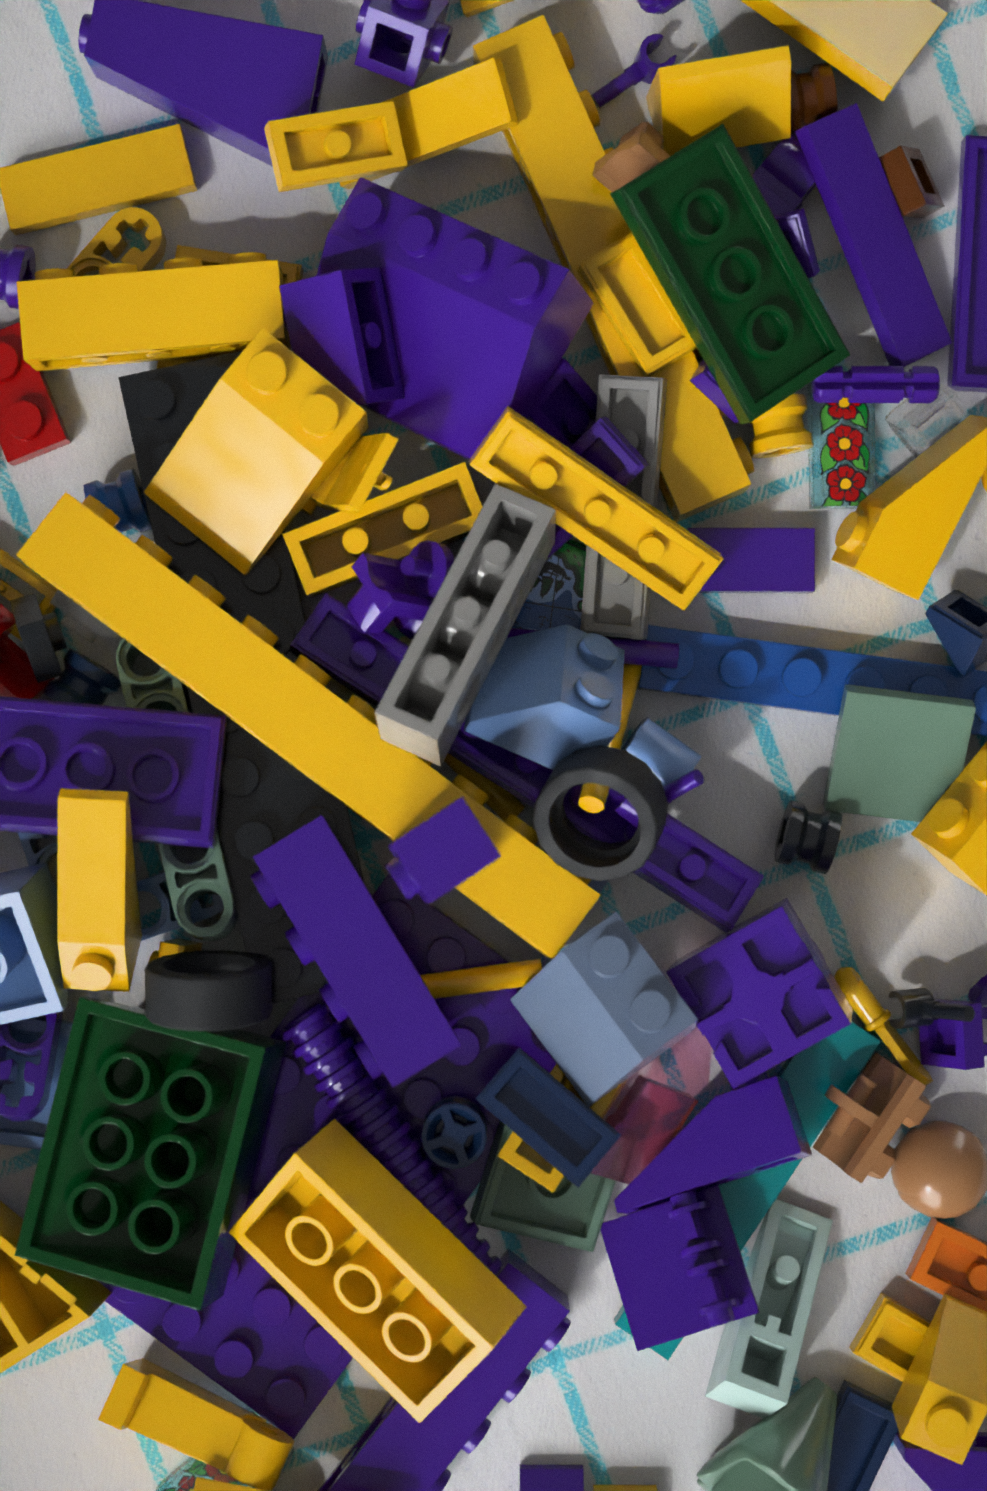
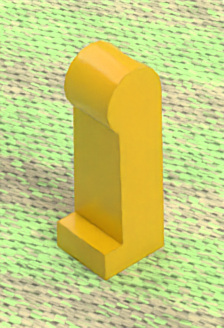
(197, 1423)

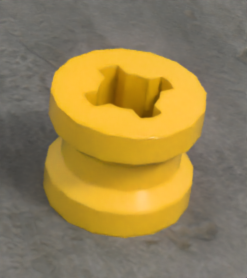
(781, 429)

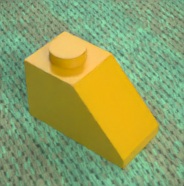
(946, 1383)

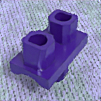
(399, 588)

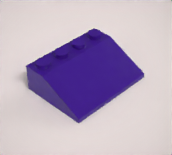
(466, 311)

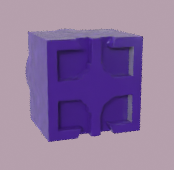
(761, 993)

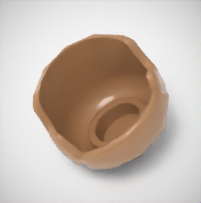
(940, 1169)

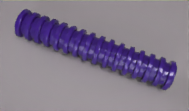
(375, 1121)

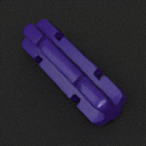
(877, 384)

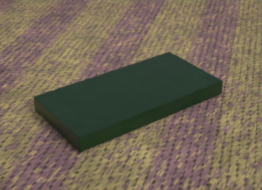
(730, 274)

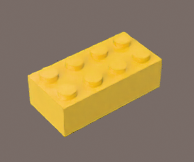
(377, 1270)

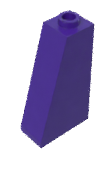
(206, 67)

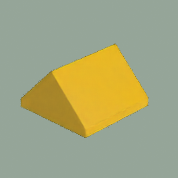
(739, 90)

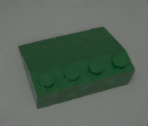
(149, 1153)

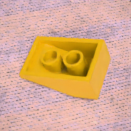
(256, 451)

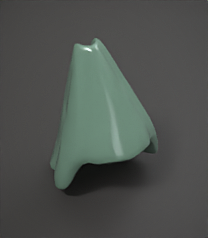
(780, 1450)

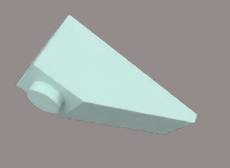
(762, 1350)

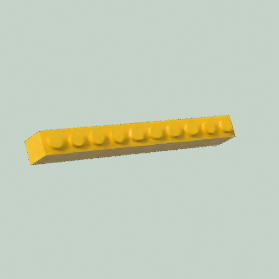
(293, 710)

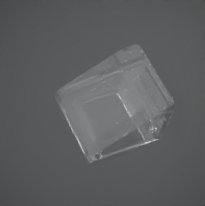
(925, 423)

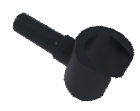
(921, 1009)

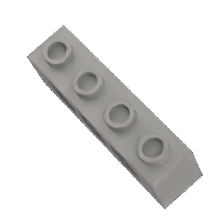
(466, 625)

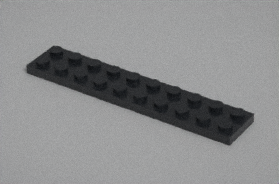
(259, 790)

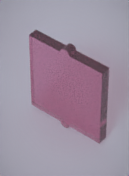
(647, 1124)

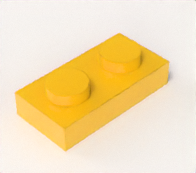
(335, 146)

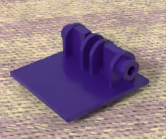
(678, 1268)

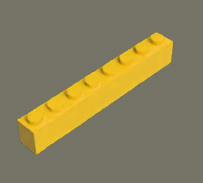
(556, 159)

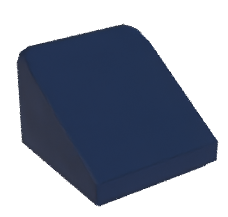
(961, 629)

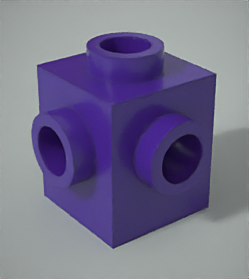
(402, 37)

